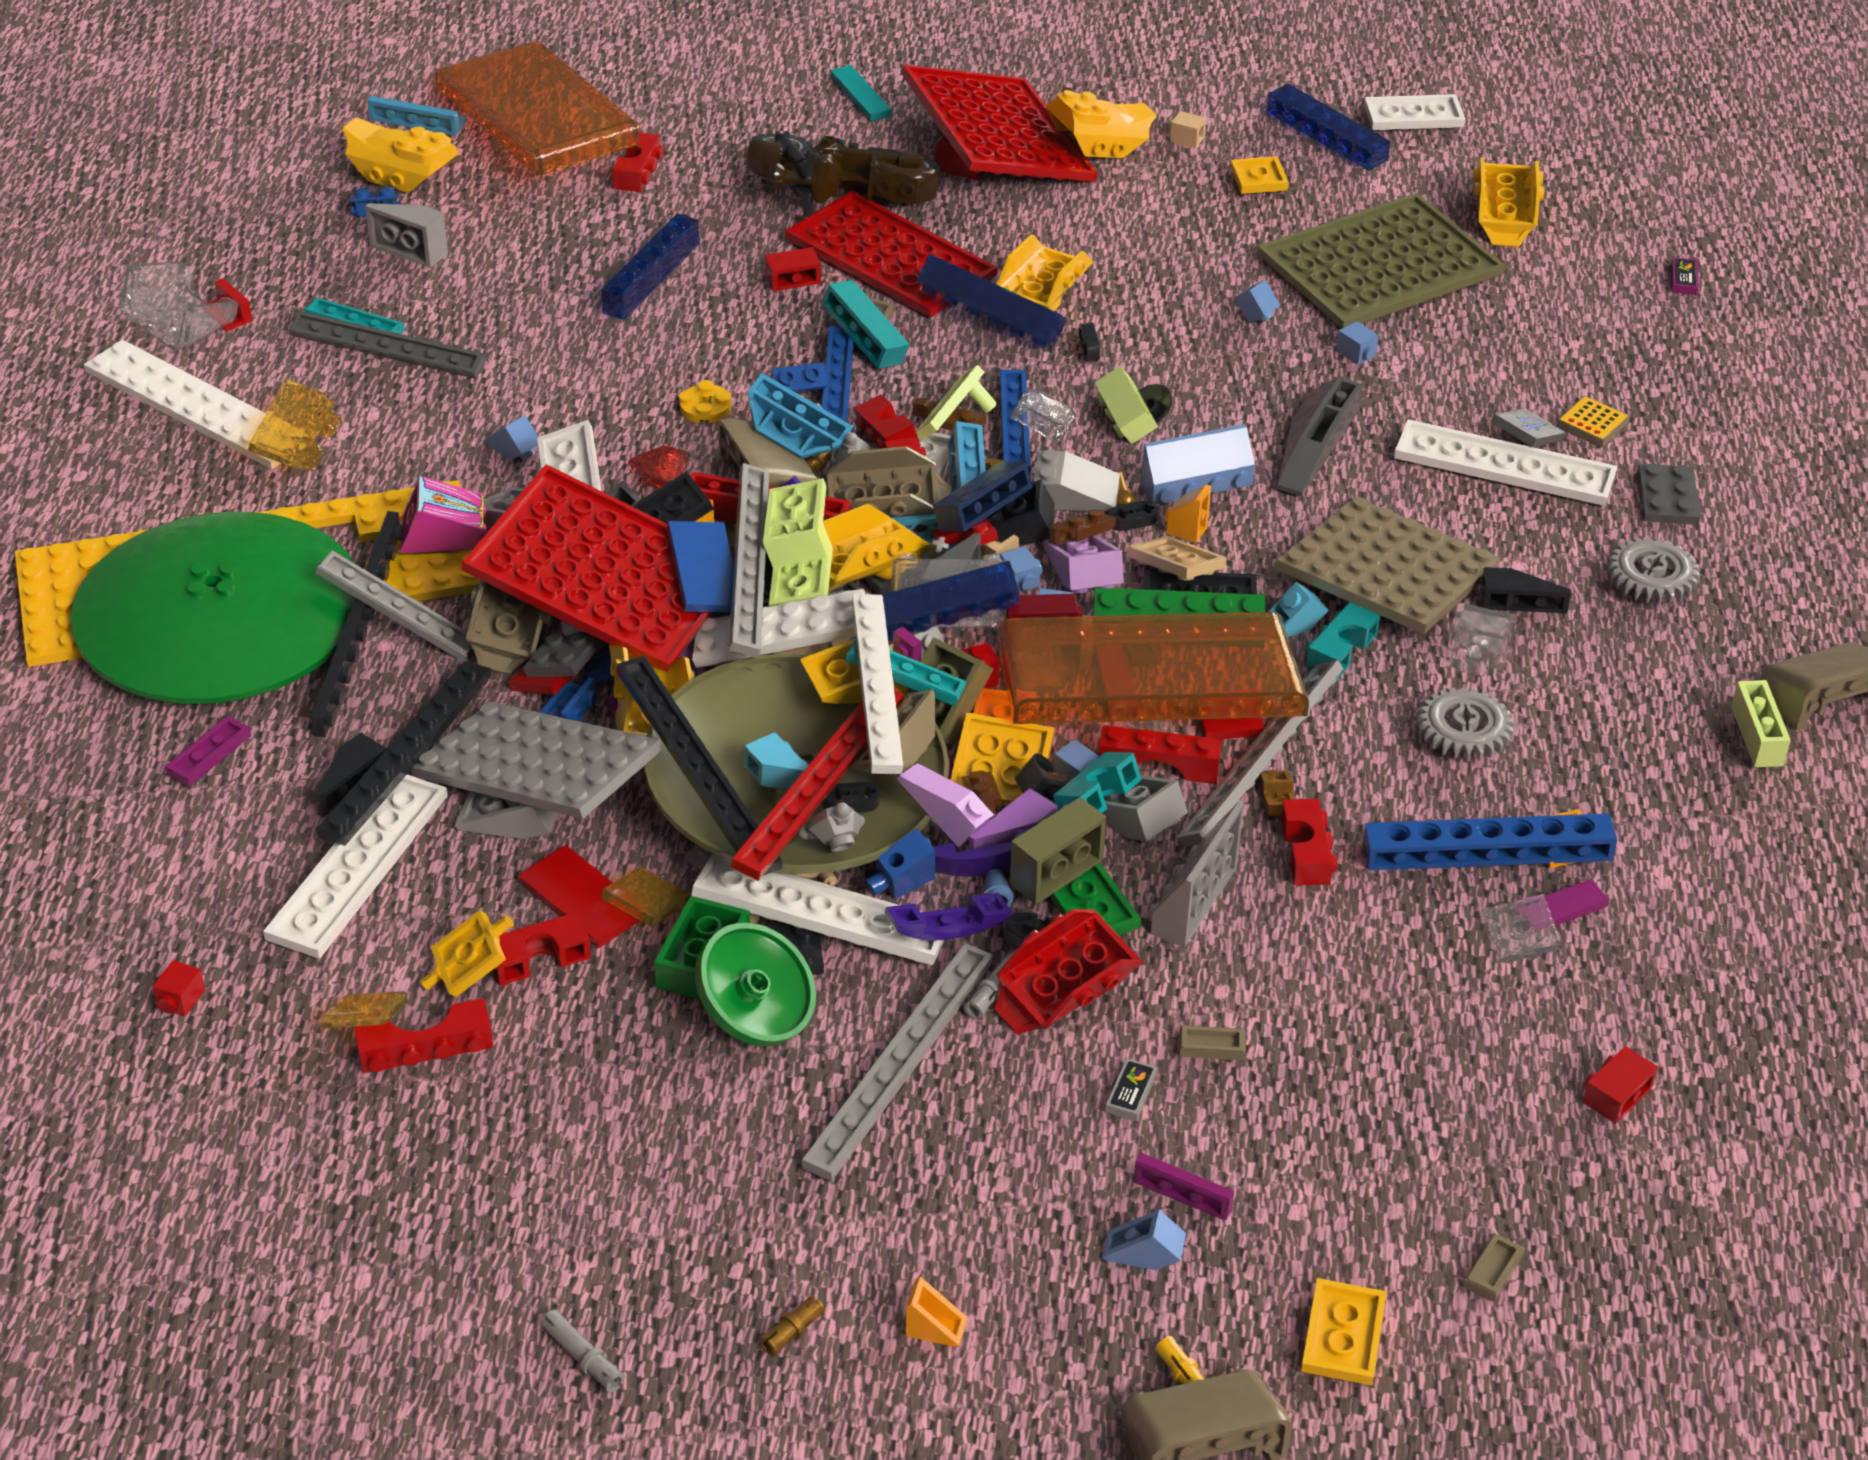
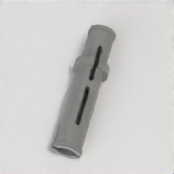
(987, 991)
(592, 1360)

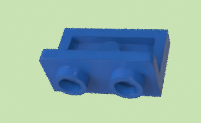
(801, 377)
(572, 701)

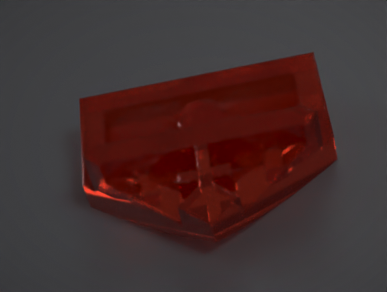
(660, 465)

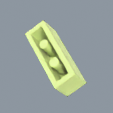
(1125, 405)
(1760, 723)

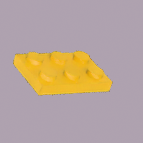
(1344, 1331)

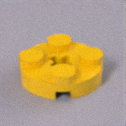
(705, 402)

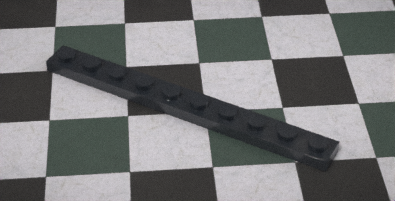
(355, 630)
(690, 753)
(403, 754)

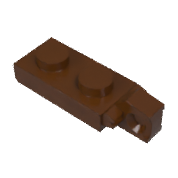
(923, 407)
(1081, 527)
(984, 787)

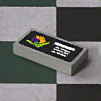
(1131, 1089)

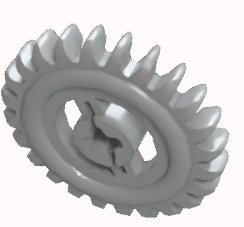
(1652, 578)
(1463, 734)

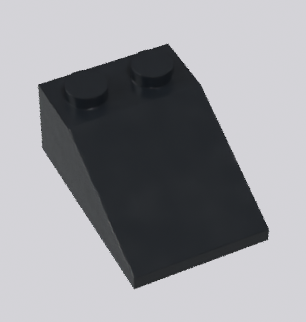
(1026, 516)

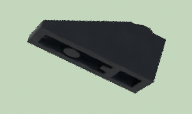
(1518, 591)
(346, 770)

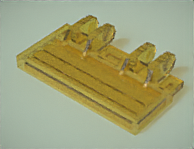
(293, 426)

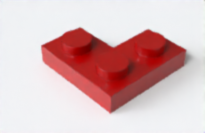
(984, 527)

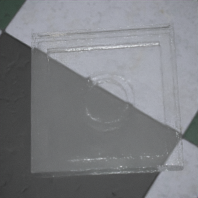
(1522, 929)

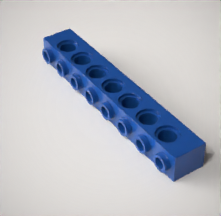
(1489, 841)

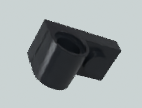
(1041, 777)

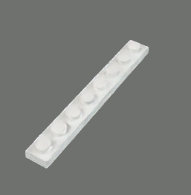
(877, 685)

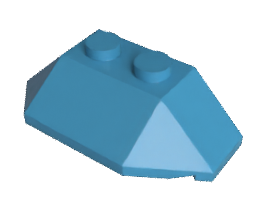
(793, 420)

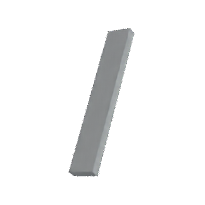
(395, 605)

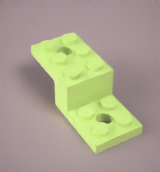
(797, 542)

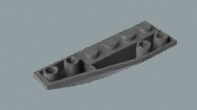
(1317, 431)

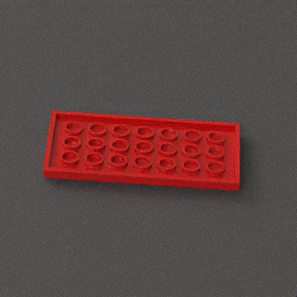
(882, 249)

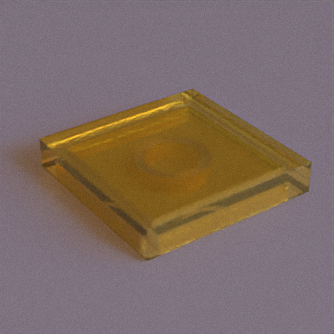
(645, 896)
(364, 1009)

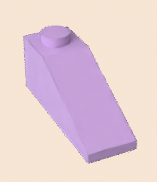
(947, 803)

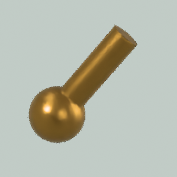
(1124, 496)

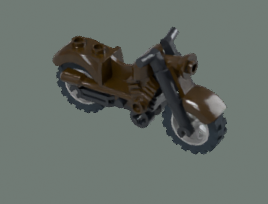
(832, 166)

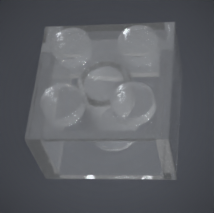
(1480, 640)

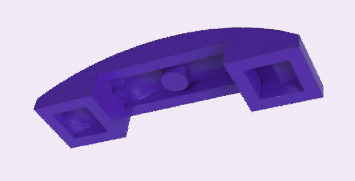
(974, 861)
(945, 924)

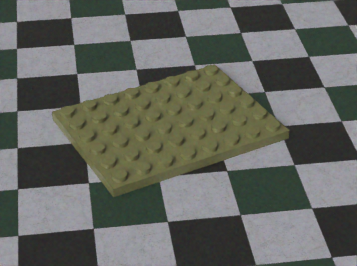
(1380, 260)

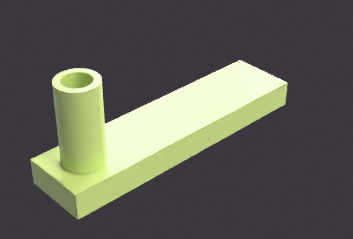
(965, 384)

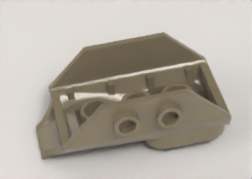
(890, 480)
(503, 628)

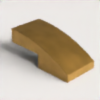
(1276, 787)

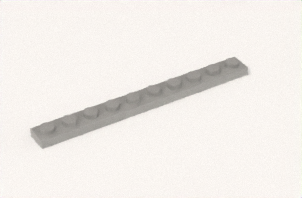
(749, 562)
(1256, 758)
(896, 1062)

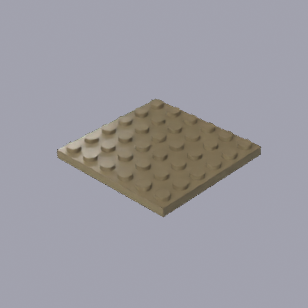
(1388, 564)

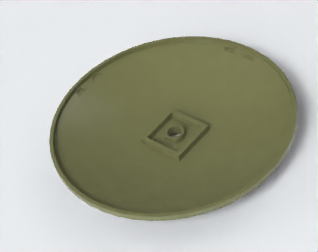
(748, 702)

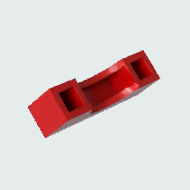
(1193, 755)
(462, 1031)

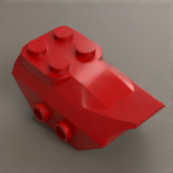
(1061, 970)

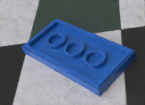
(702, 565)

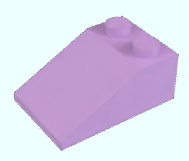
(1086, 563)

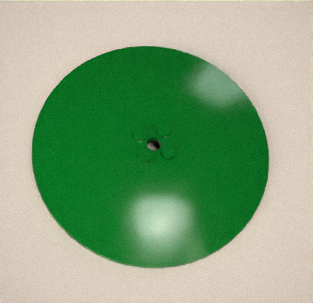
(169, 637)

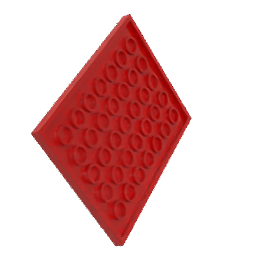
(997, 124)
(590, 566)

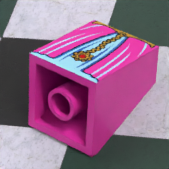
(442, 518)

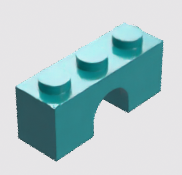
(1349, 628)
(1105, 776)

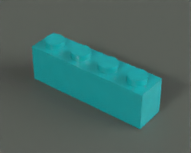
(865, 324)

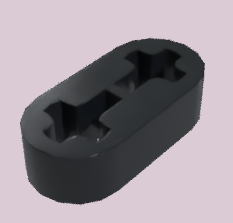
(1089, 341)
(1135, 515)
(854, 796)

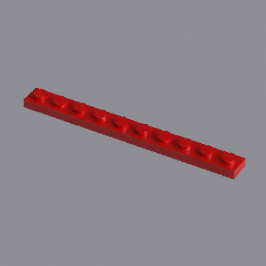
(804, 796)

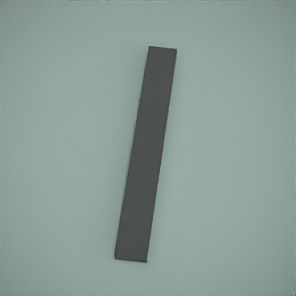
(387, 344)

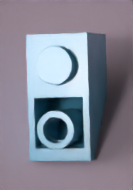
(1299, 609)
(773, 762)

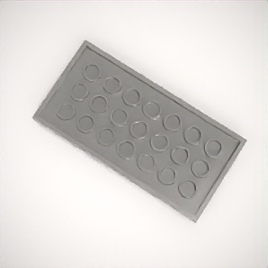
(536, 759)

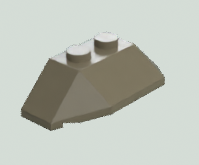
(916, 730)

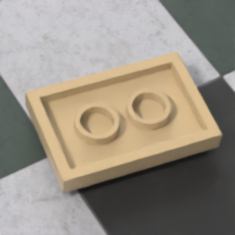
(1176, 557)

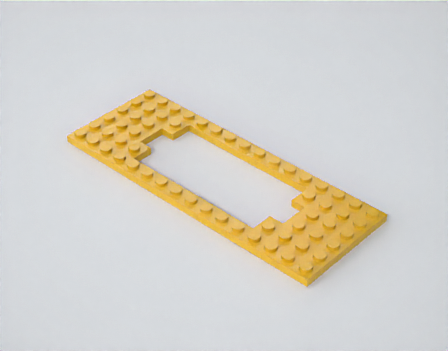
(54, 572)

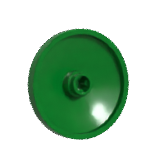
(755, 984)

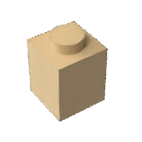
(1187, 129)

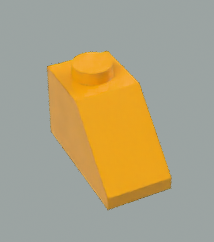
(1189, 514)

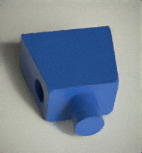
(904, 866)

